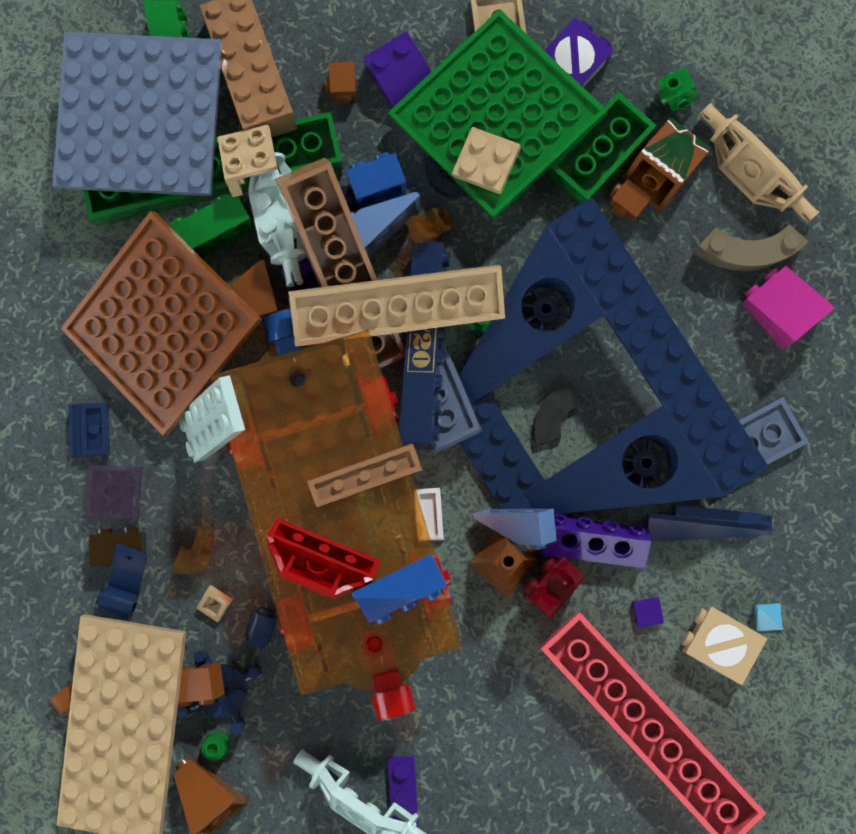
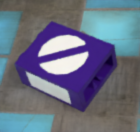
(580, 51)

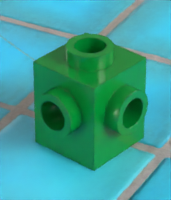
(677, 90)

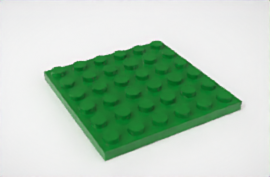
(506, 89)

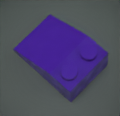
(396, 68)

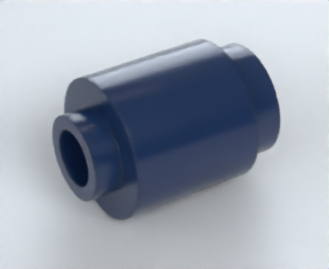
(260, 627)

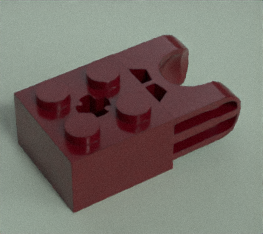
(553, 586)

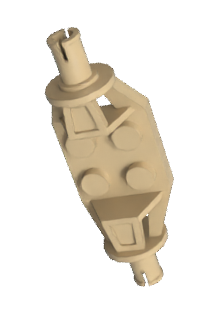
(755, 167)

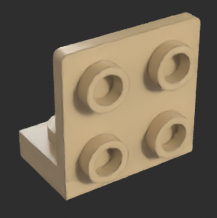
(246, 155)

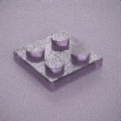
(113, 492)

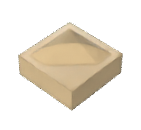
(214, 603)

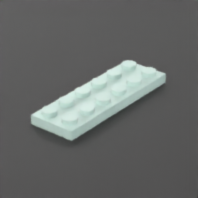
(212, 420)

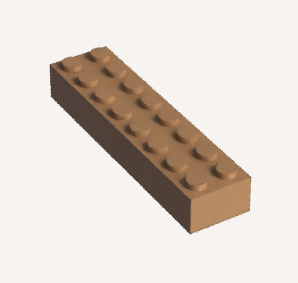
(332, 238)

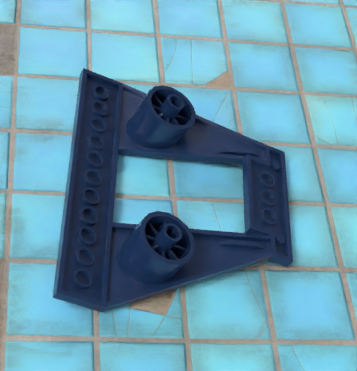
(694, 426)

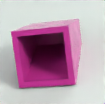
(786, 306)

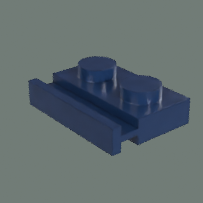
(89, 429)

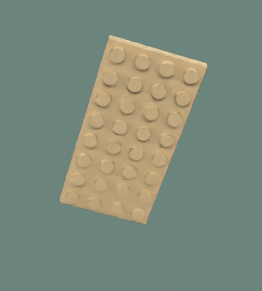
(120, 727)

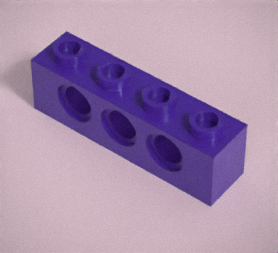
(605, 550)

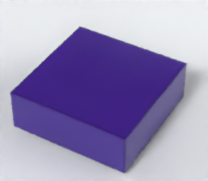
(648, 612)

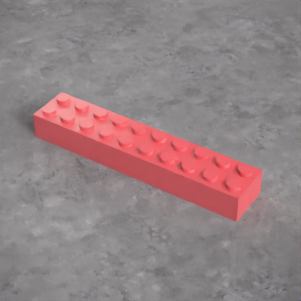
(650, 728)

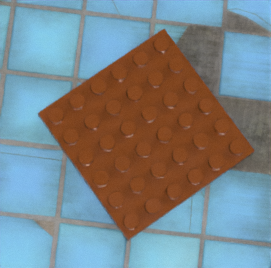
(160, 323)

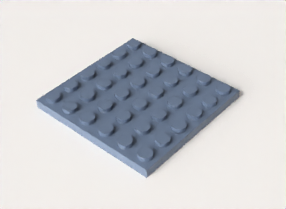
(137, 114)

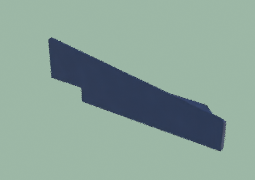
(706, 523)

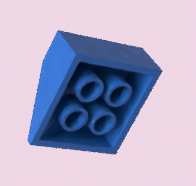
(400, 590)

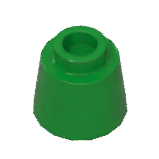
(215, 746)

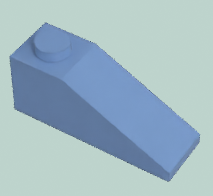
(521, 526)

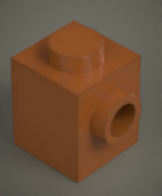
(341, 82)
(628, 200)

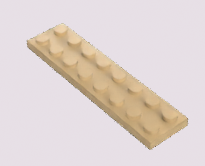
(397, 304)

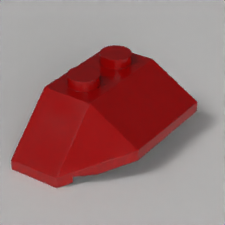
(318, 561)

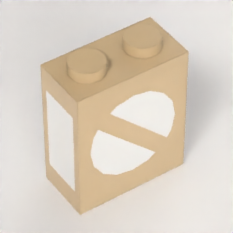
(723, 644)

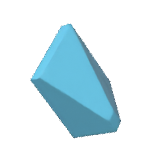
(768, 617)

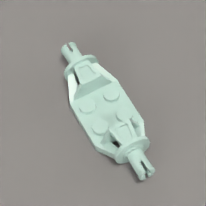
(274, 222)
(345, 800)

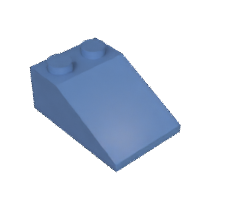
(381, 221)

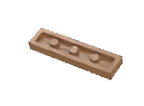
(364, 475)

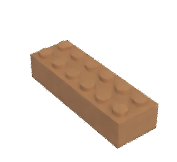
(249, 66)

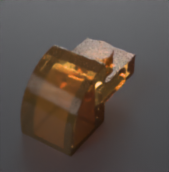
(430, 226)
(194, 559)

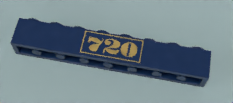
(422, 362)

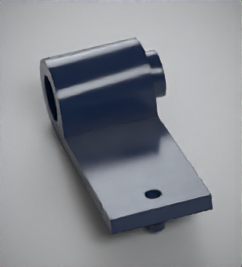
(124, 584)

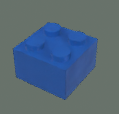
(376, 180)

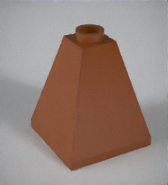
(490, 563)
(205, 797)

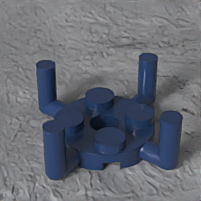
(233, 702)

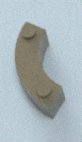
(749, 254)

